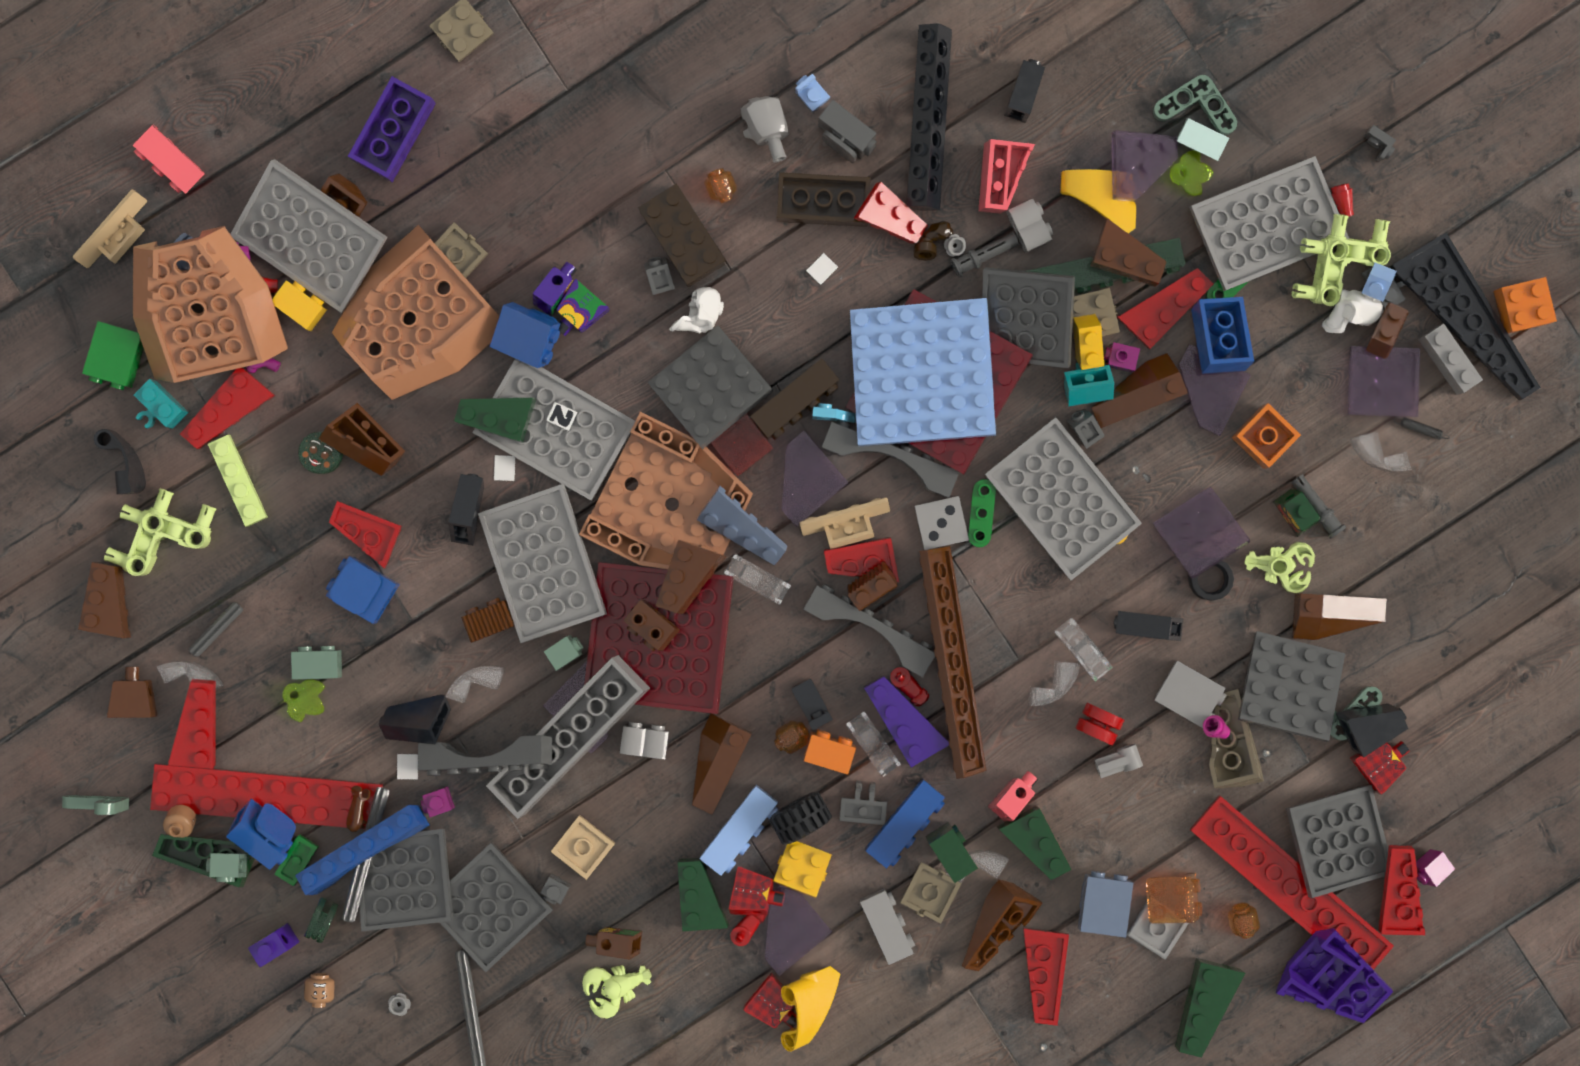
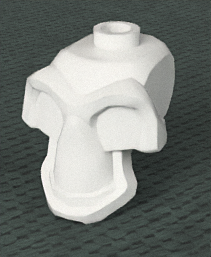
(1353, 308)
(703, 313)

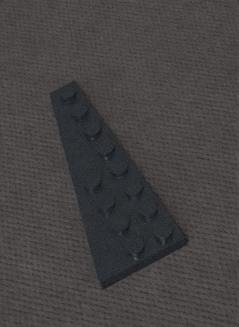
(1450, 291)

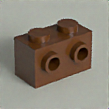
(651, 625)

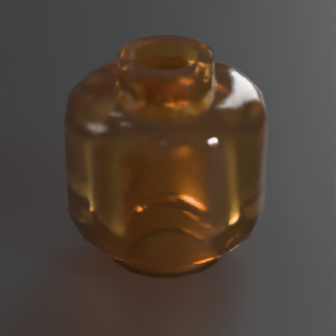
(720, 185)
(791, 737)
(1243, 920)

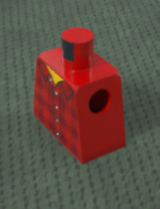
(1382, 765)
(753, 894)
(768, 1004)

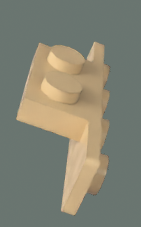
(115, 232)
(846, 525)

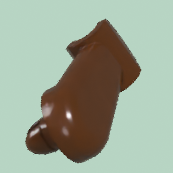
(355, 818)

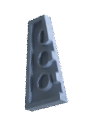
(731, 521)

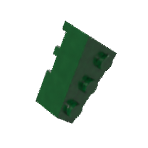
(497, 415)
(1035, 839)
(948, 847)
(698, 898)

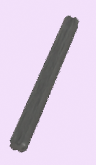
(360, 871)
(470, 1008)

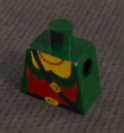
(1297, 511)

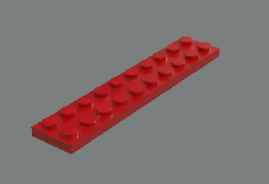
(227, 792)
(1282, 879)

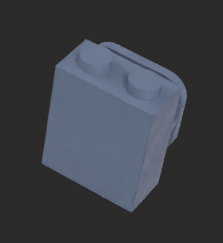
(1105, 904)

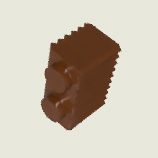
(1387, 330)
(871, 586)
(488, 620)

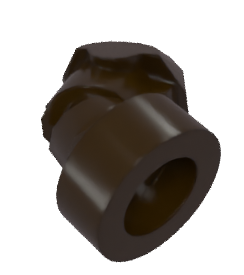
(925, 249)

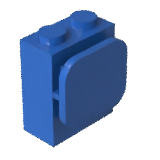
(526, 334)
(361, 589)
(262, 833)

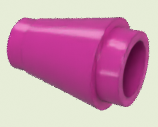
(1215, 727)

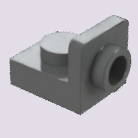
(1378, 138)
(658, 275)
(1085, 427)

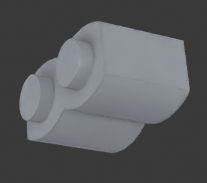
(1029, 225)
(644, 741)

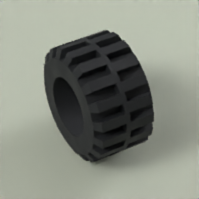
(800, 818)

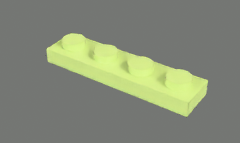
(237, 480)

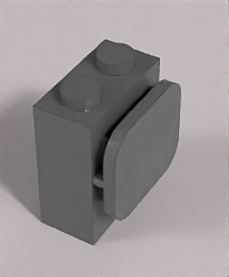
(846, 133)

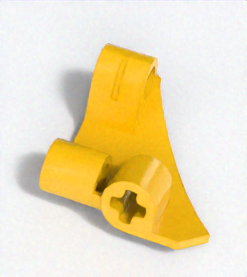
(1095, 190)
(812, 1001)

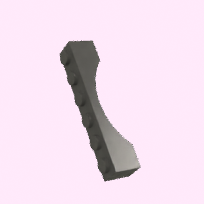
(935, 477)
(911, 654)
(525, 751)

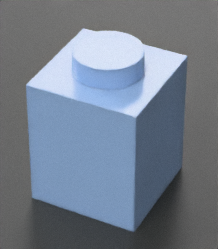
(1379, 282)

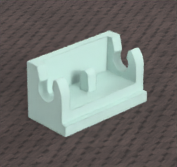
(1202, 139)

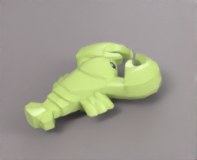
(1283, 564)
(613, 988)

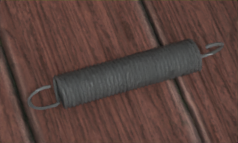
(1421, 428)

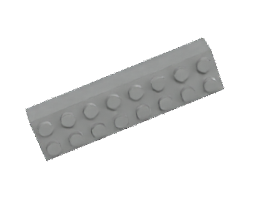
(573, 734)

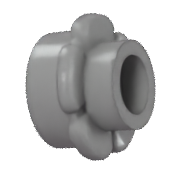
(959, 249)
(399, 1010)

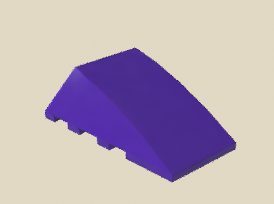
(1333, 977)

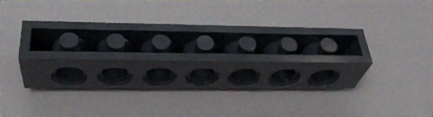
(929, 117)

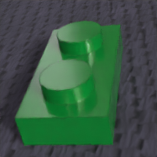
(296, 860)

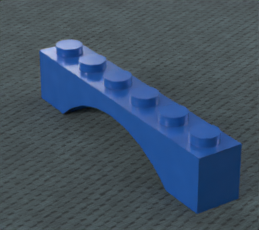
(378, 838)

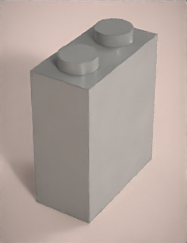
(1189, 694)

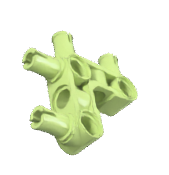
(1331, 266)
(148, 539)

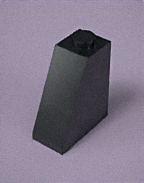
(1025, 90)
(465, 509)
(1148, 625)
(416, 720)
(1371, 726)

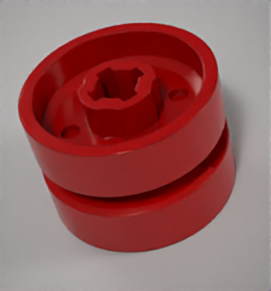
(1099, 724)

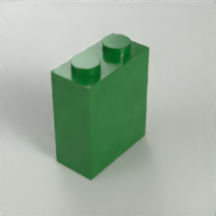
(113, 356)

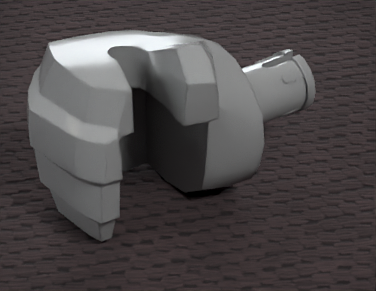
(766, 124)

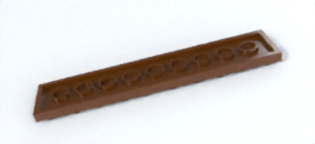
(952, 662)

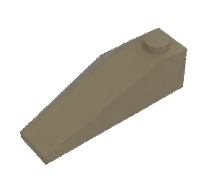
(1234, 759)

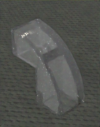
(1370, 451)
(757, 579)
(1083, 649)
(175, 670)
(487, 676)
(1064, 678)
(873, 744)
(989, 861)

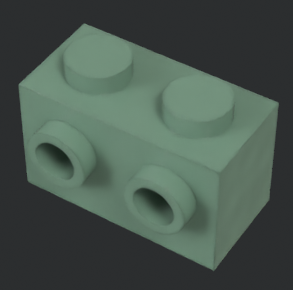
(226, 866)

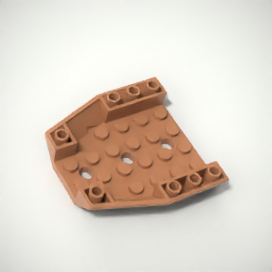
(235, 299)
(446, 328)
(666, 467)

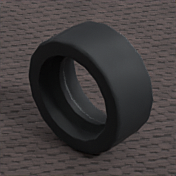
(1225, 589)

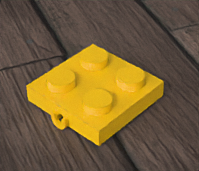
(802, 868)

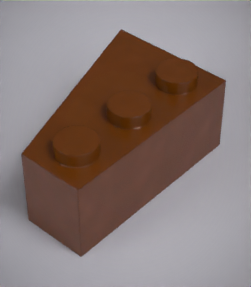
(104, 602)

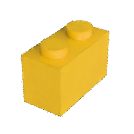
(298, 305)
(1088, 341)

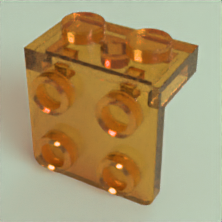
(1173, 899)

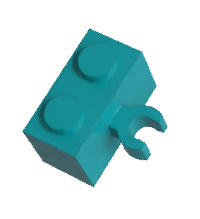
(1088, 385)
(159, 405)

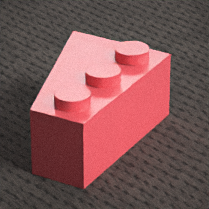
(167, 160)
(1000, 173)

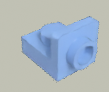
(811, 92)

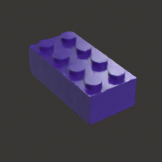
(392, 129)

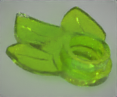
(1194, 173)
(307, 699)

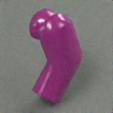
(271, 364)

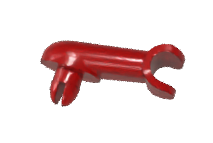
(908, 685)
(745, 929)

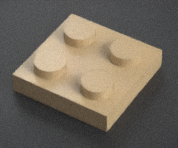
(583, 847)

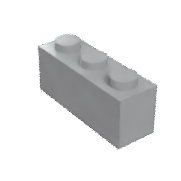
(1450, 359)
(887, 925)

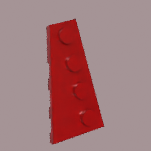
(1161, 311)
(230, 403)
(197, 728)
(1400, 900)
(1046, 966)

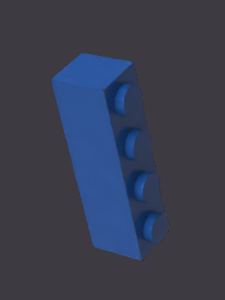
(904, 823)

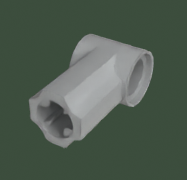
(1125, 759)

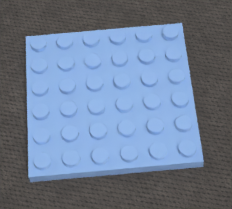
(922, 372)

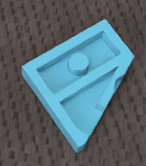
(825, 412)

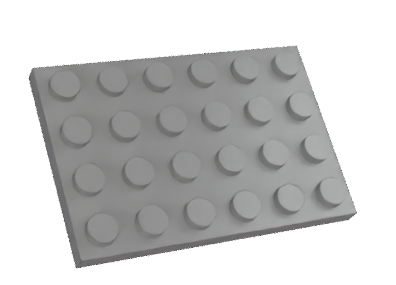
(1264, 222)
(308, 236)
(571, 457)
(1063, 499)
(542, 563)

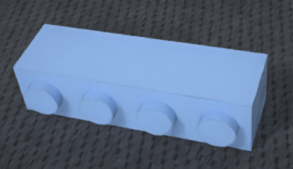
(738, 830)

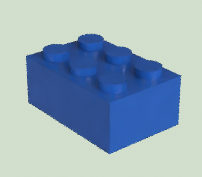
(1222, 335)

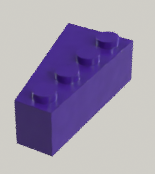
(907, 726)

